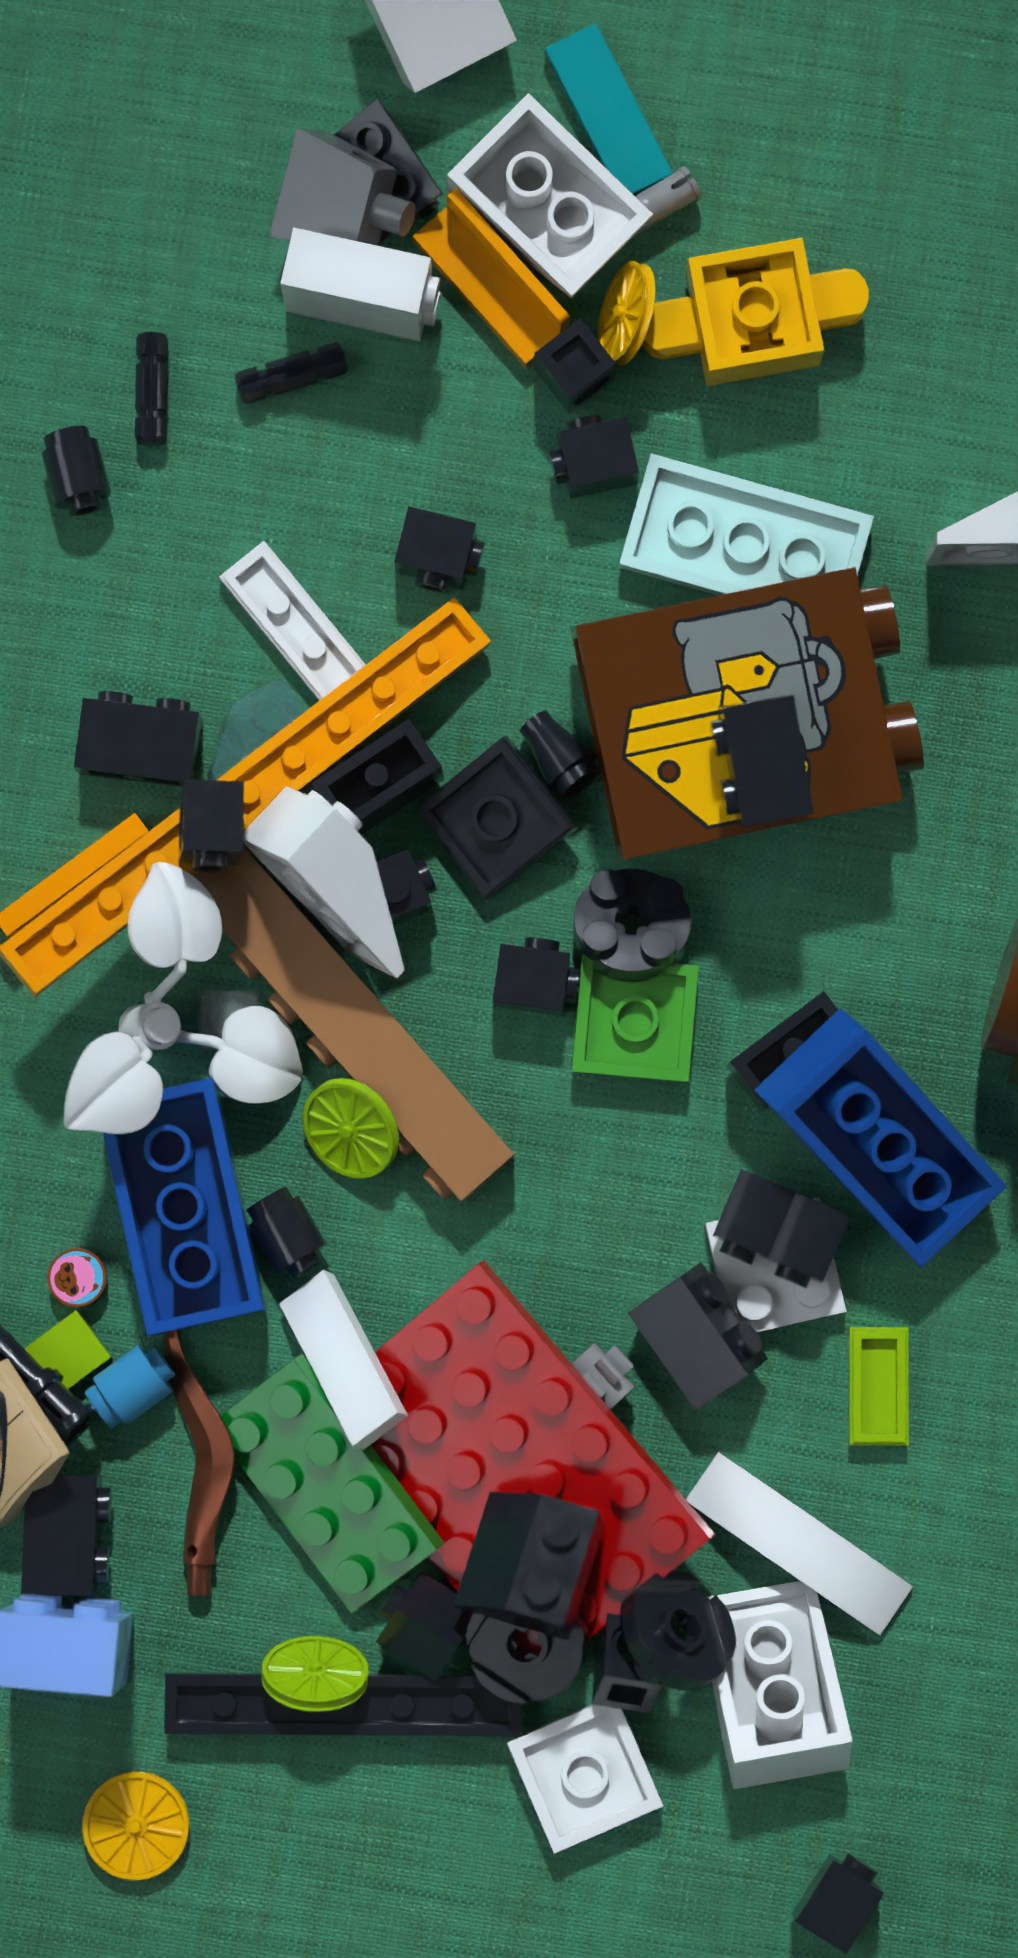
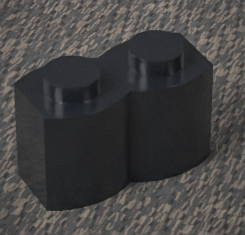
(781, 1228)

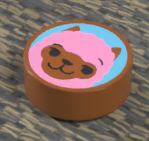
(77, 1277)

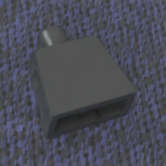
(338, 192)

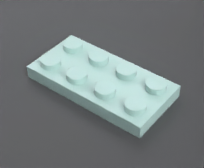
(733, 532)

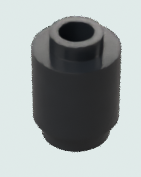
(75, 470)
(286, 1232)

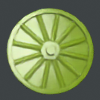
(350, 1128)
(315, 1673)

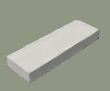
(291, 620)
(343, 1360)

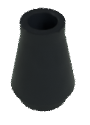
(561, 757)

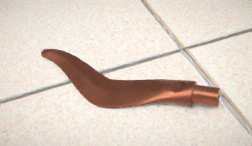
(212, 1470)

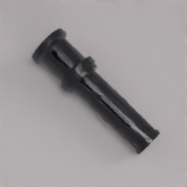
(59, 1405)

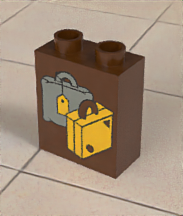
(666, 670)

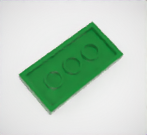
(328, 1494)

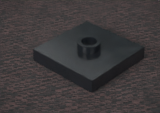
(496, 818)

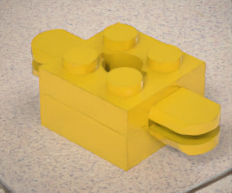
(755, 312)

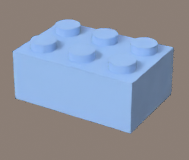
(65, 1646)

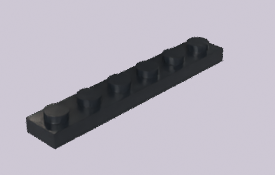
(388, 1707)

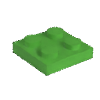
(636, 1026)

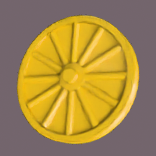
(627, 311)
(135, 1825)

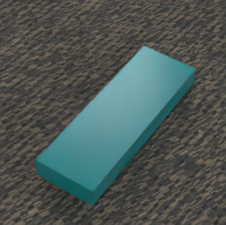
(607, 109)

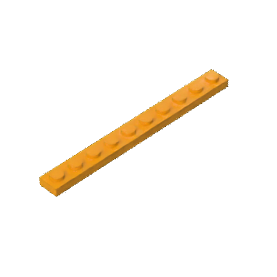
(290, 758)

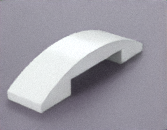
(799, 1543)

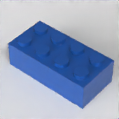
(880, 1137)
(185, 1214)

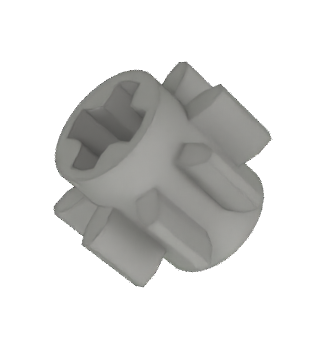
(605, 1373)

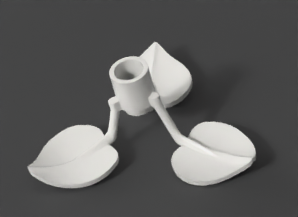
(255, 1059)

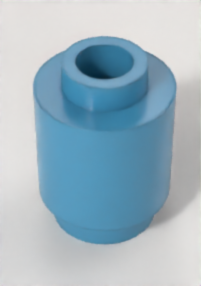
(130, 1386)

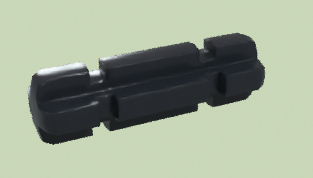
(291, 373)
(151, 388)

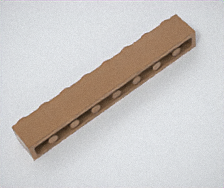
(353, 1028)

